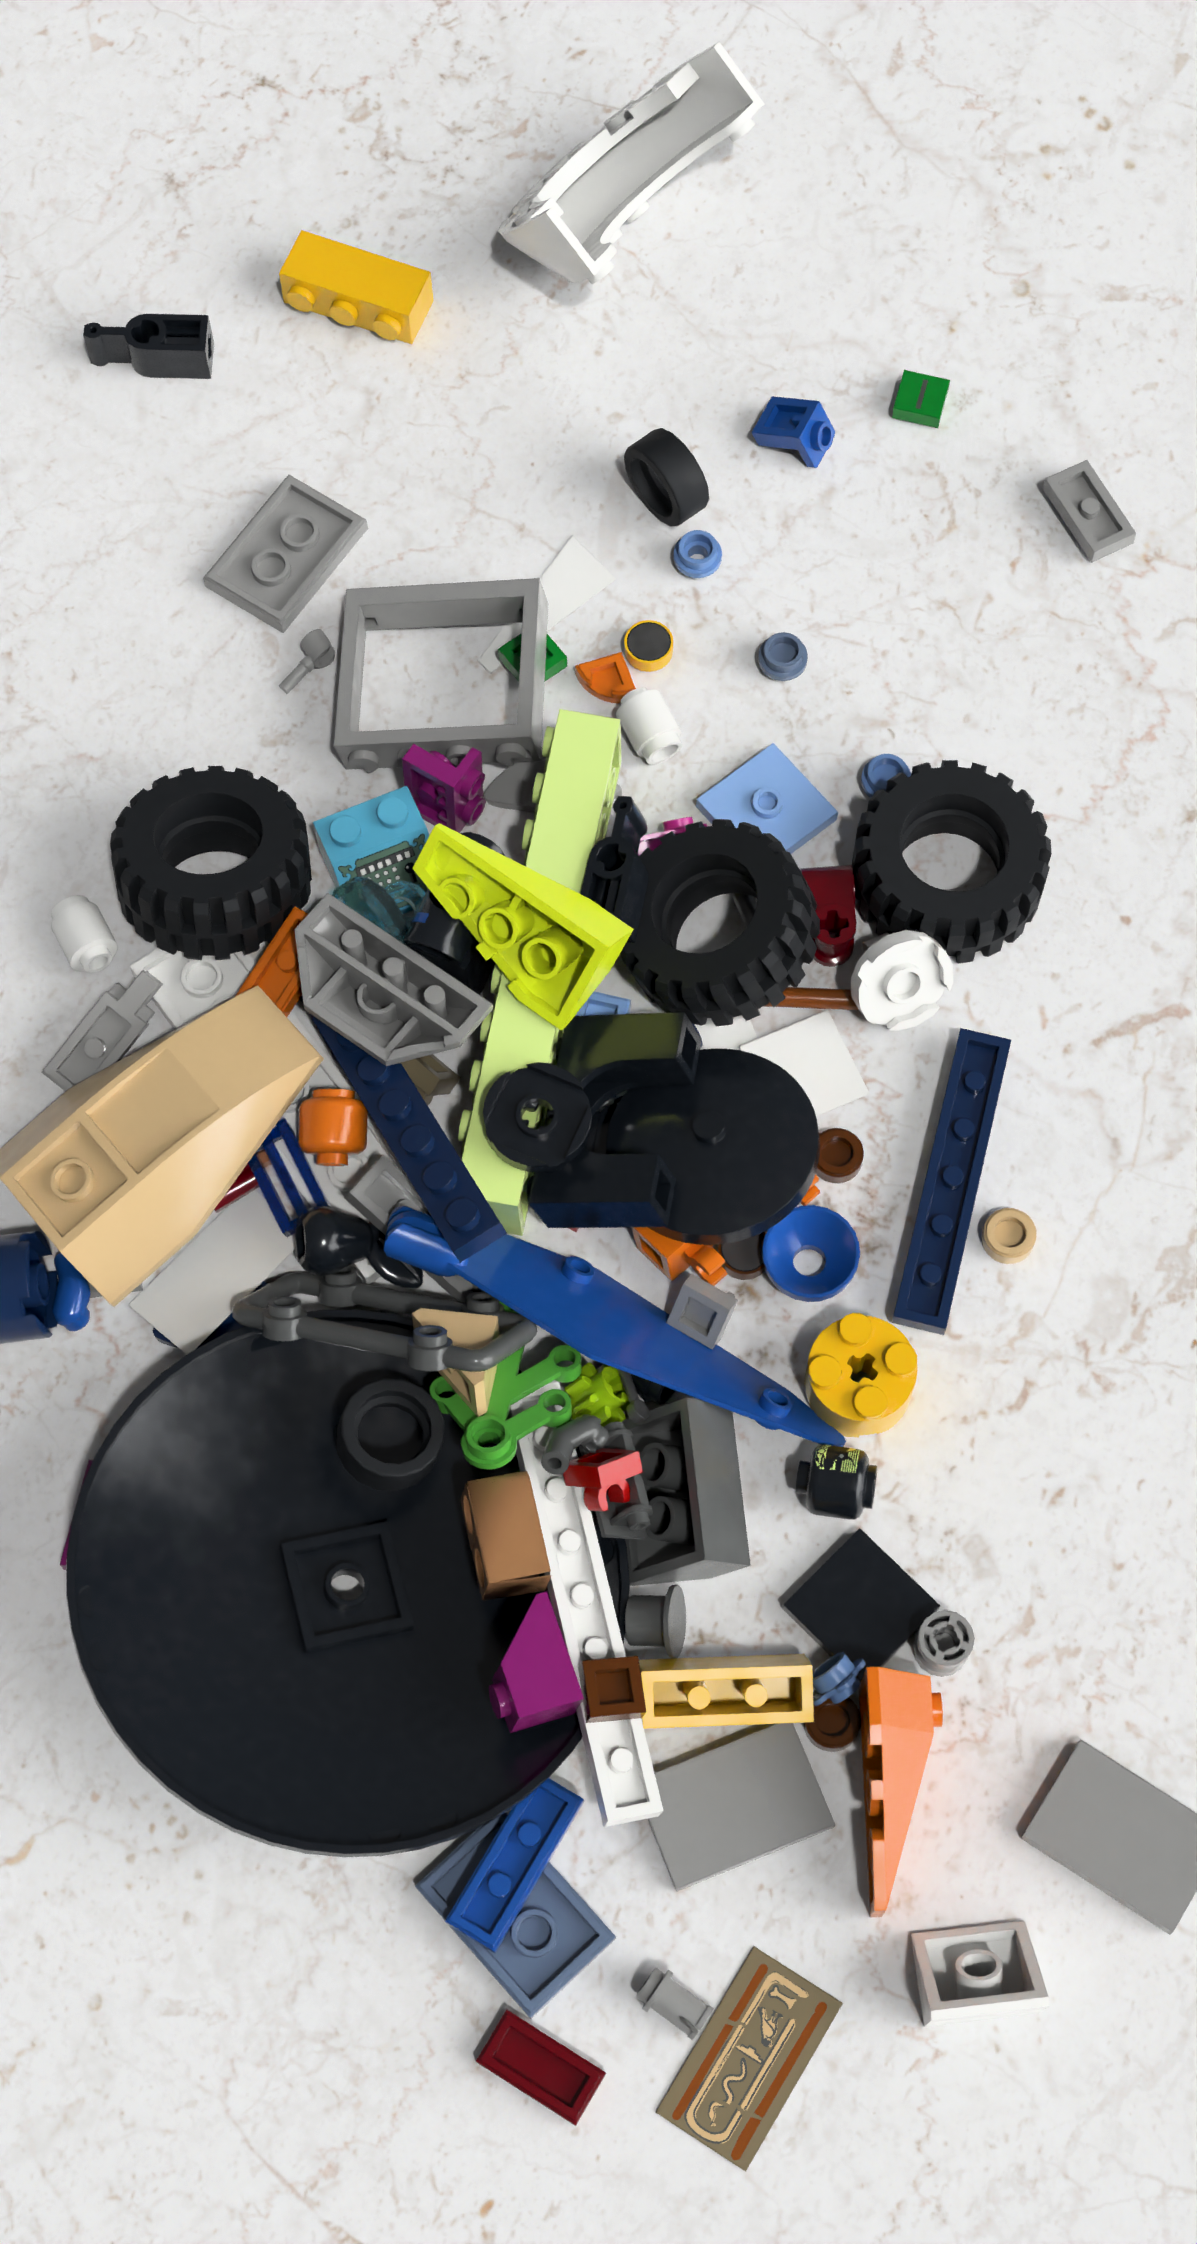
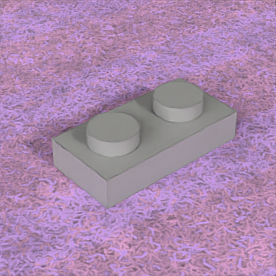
(1089, 511)

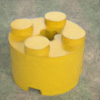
(856, 1346)

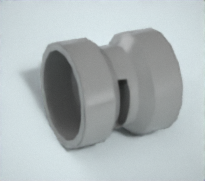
(938, 1653)

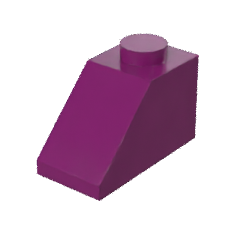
(536, 1672)

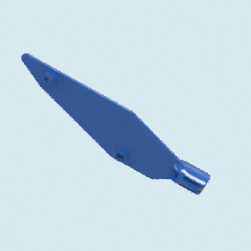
(605, 1322)

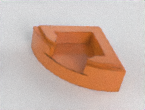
(606, 677)

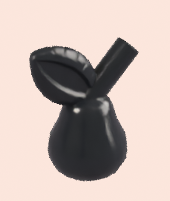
(333, 1240)

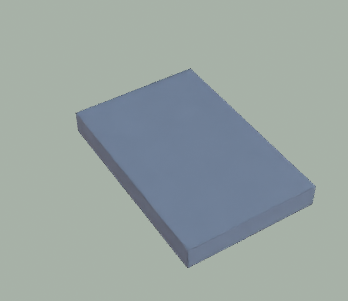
(548, 1940)

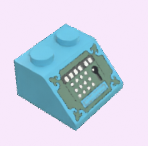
(374, 841)

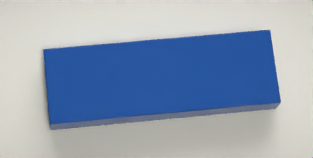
(514, 1864)

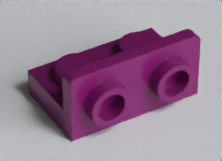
(443, 791)

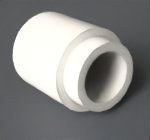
(649, 725)
(83, 934)

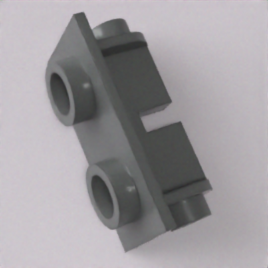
(630, 1518)

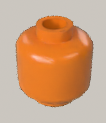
(332, 1126)

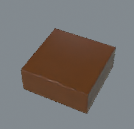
(612, 1689)

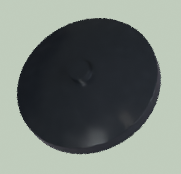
(733, 1140)

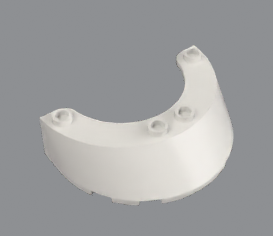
(601, 183)

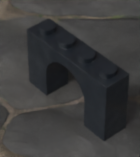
(608, 1058)

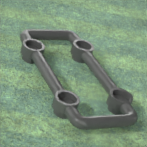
(427, 1350)

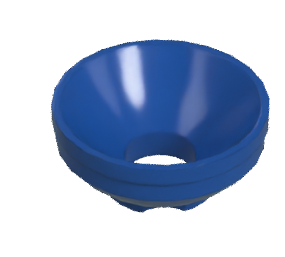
(815, 1230)

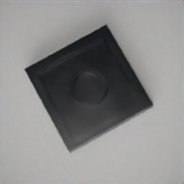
(860, 1604)

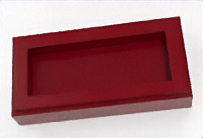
(541, 2067)

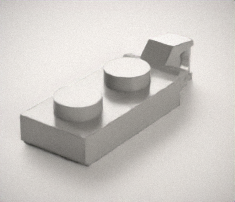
(104, 1032)

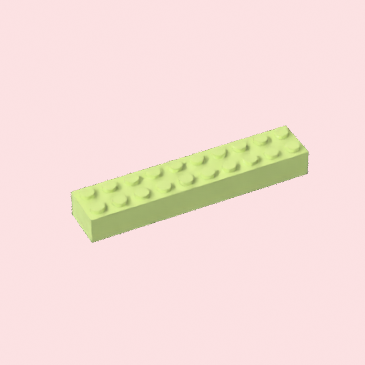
(569, 820)

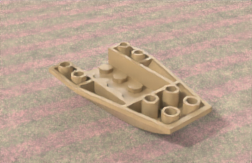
(155, 1141)

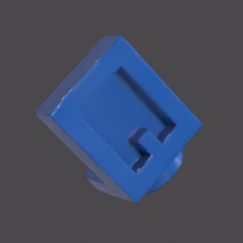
(796, 426)

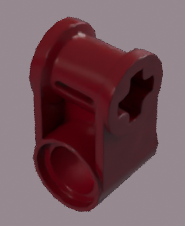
(835, 900)

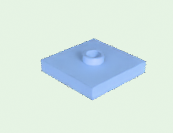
(771, 796)

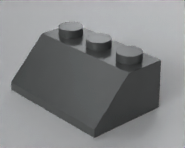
(694, 1495)

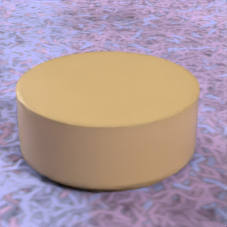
(1008, 1236)

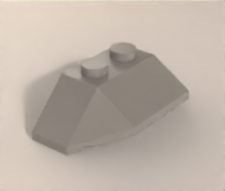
(380, 988)

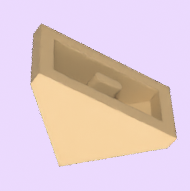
(469, 1332)

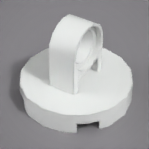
(900, 979)

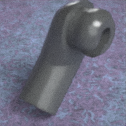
(565, 1438)

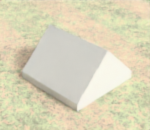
(977, 1974)

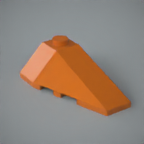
(895, 1745)

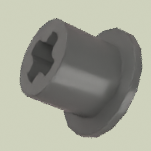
(657, 1621)

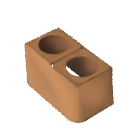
(505, 1535)

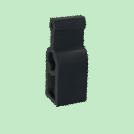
(156, 345)
(614, 870)

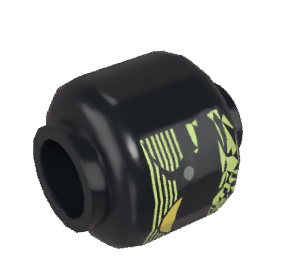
(837, 1482)

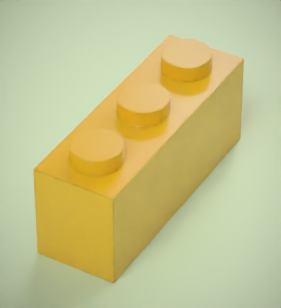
(356, 287)
(727, 1690)

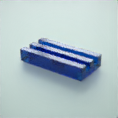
(285, 1132)

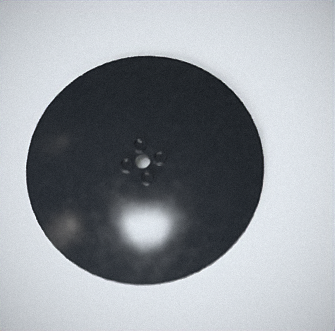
(216, 1620)

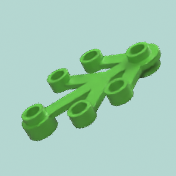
(508, 1389)

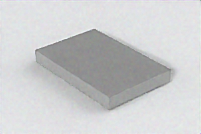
(285, 553)
(737, 1805)
(1120, 1836)

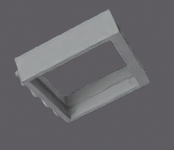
(441, 607)

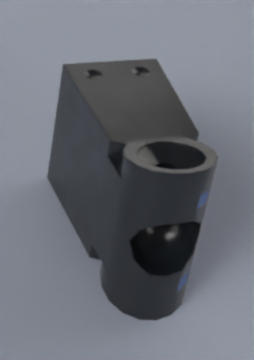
(447, 940)

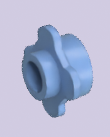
(836, 1679)

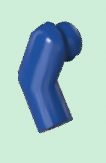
(71, 1296)

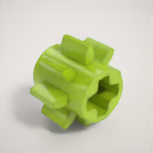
(598, 1394)

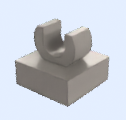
(702, 1311)

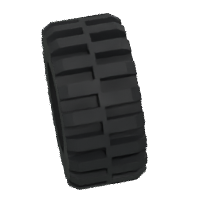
(961, 804)
(202, 815)
(754, 965)

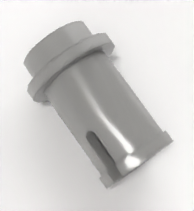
(674, 2003)

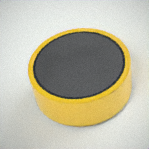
(648, 645)

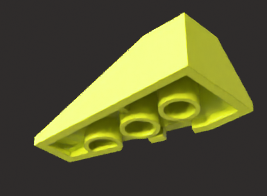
(534, 929)

